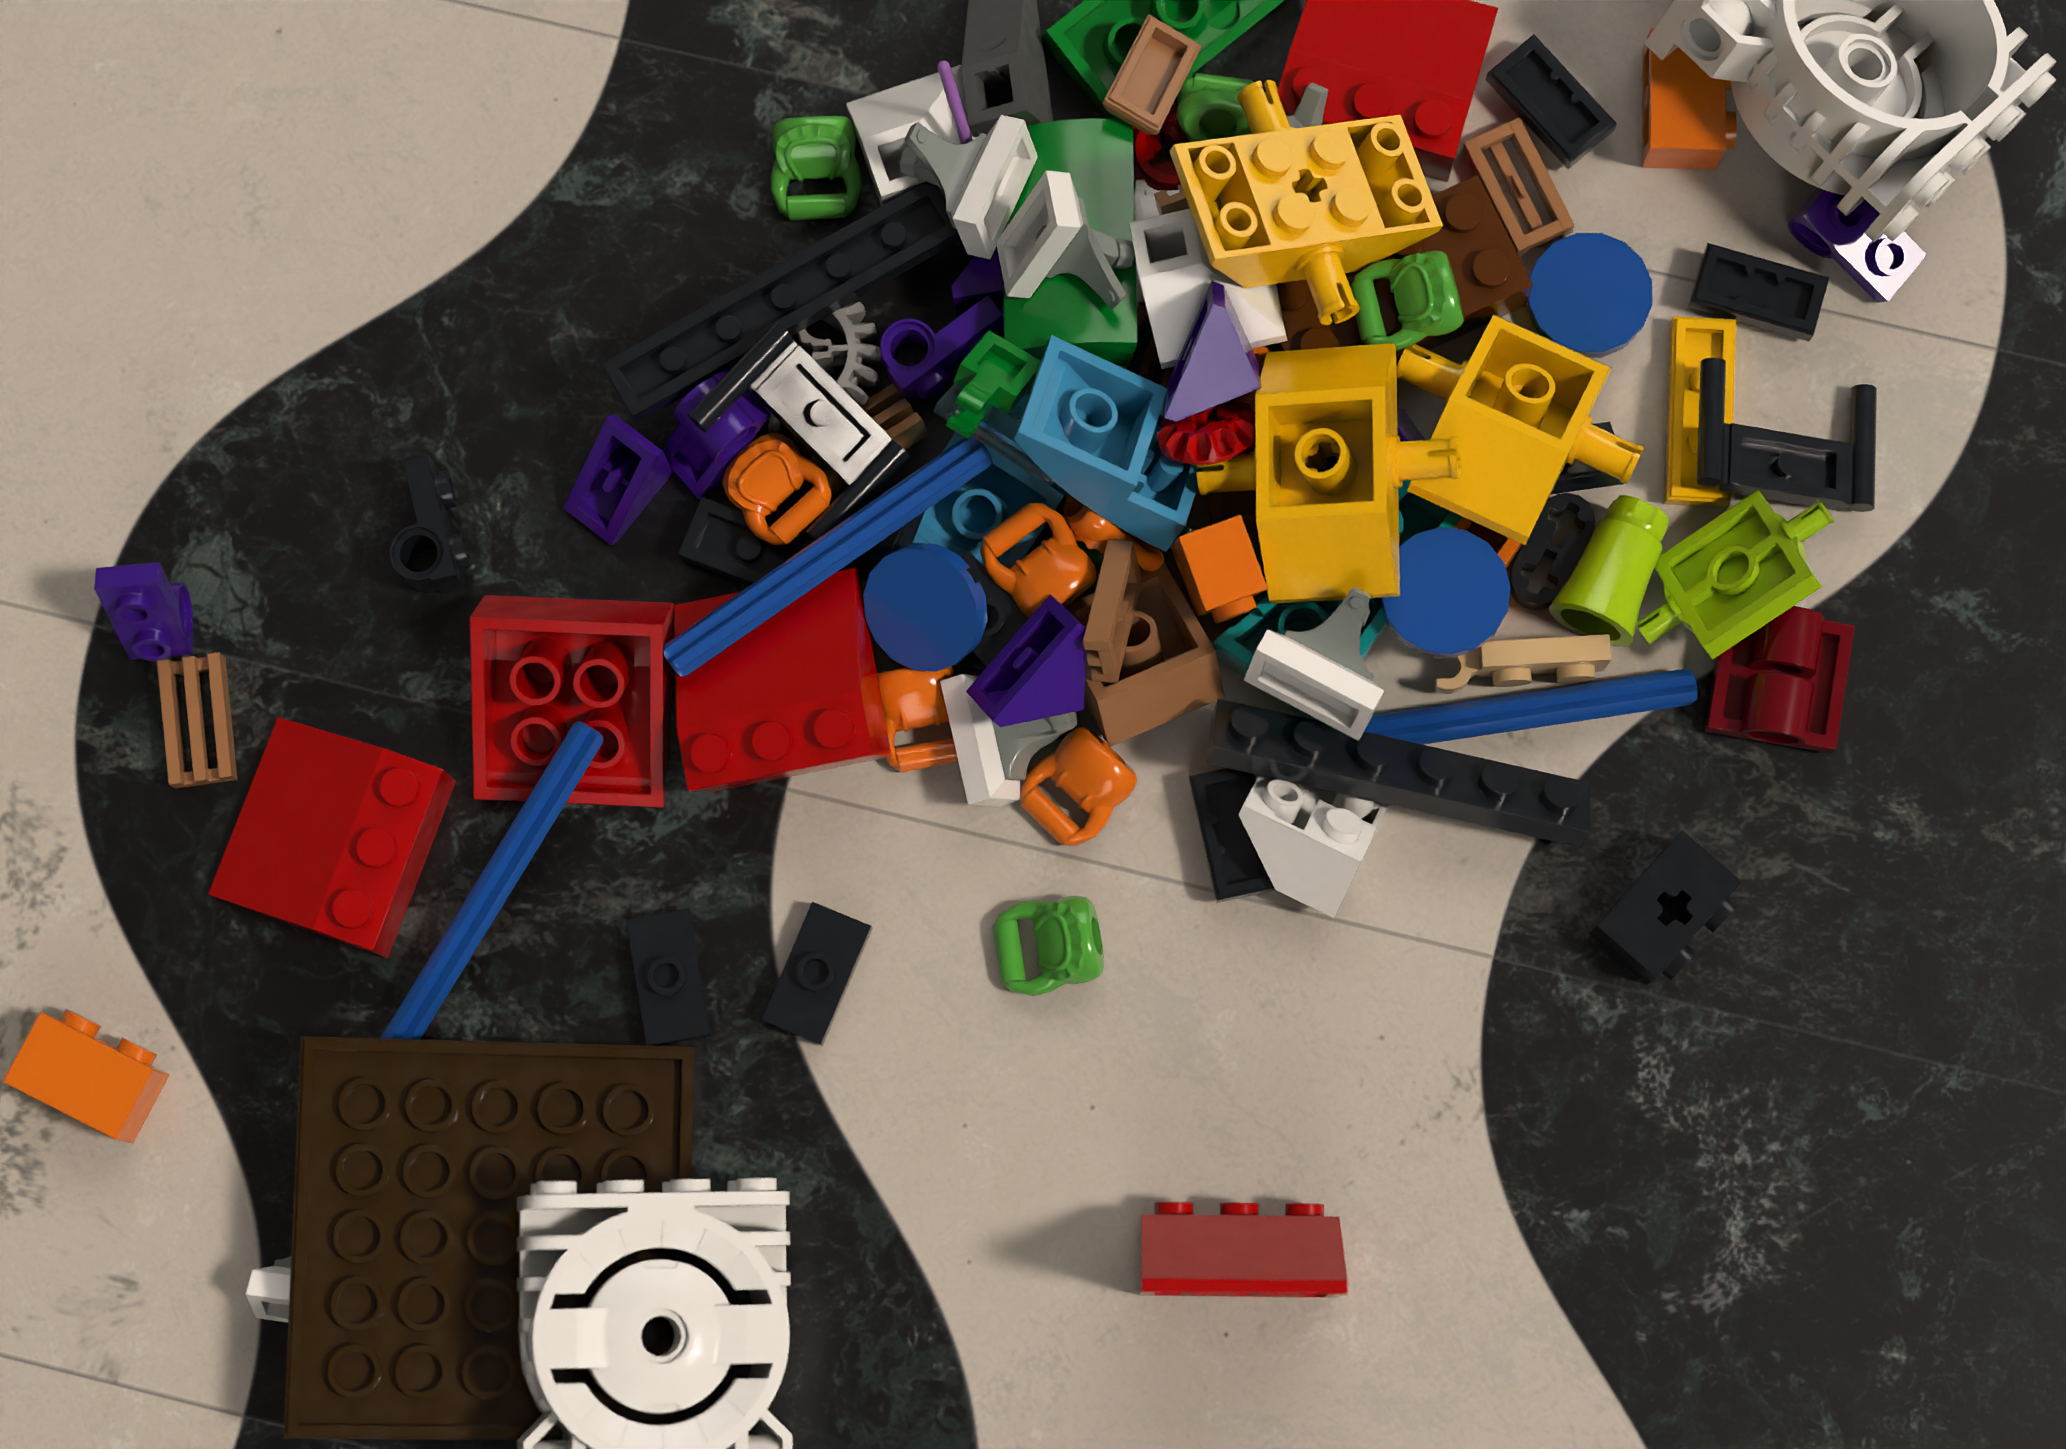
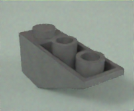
(1004, 64)

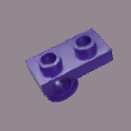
(1875, 266)
(945, 348)
(702, 456)
(146, 610)

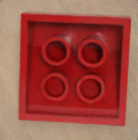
(1393, 61)
(565, 662)
(785, 695)
(333, 836)
(1242, 1252)

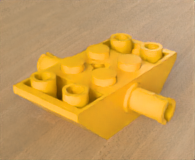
(1305, 199)
(1518, 421)
(1339, 524)

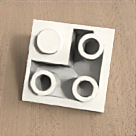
(885, 119)
(1176, 279)
(1309, 838)

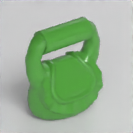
(1211, 108)
(815, 150)
(1422, 293)
(1066, 944)

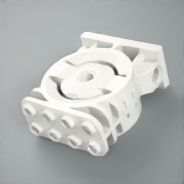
(1846, 89)
(576, 1236)

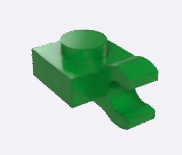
(991, 375)

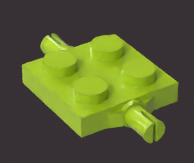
(1736, 574)

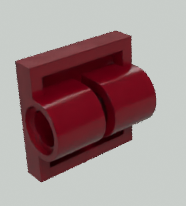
(1784, 682)

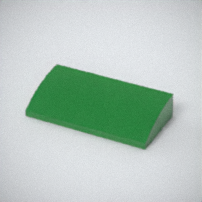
(1099, 34)
(1102, 171)

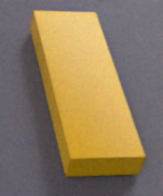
(1689, 343)

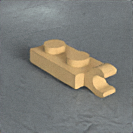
(1514, 661)

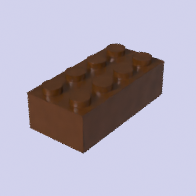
(1481, 259)

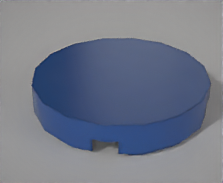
(1590, 294)
(1449, 593)
(925, 607)

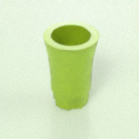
(1613, 572)

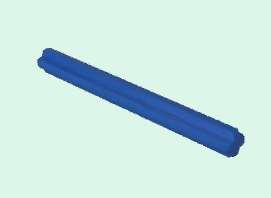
(826, 555)
(1538, 708)
(495, 883)

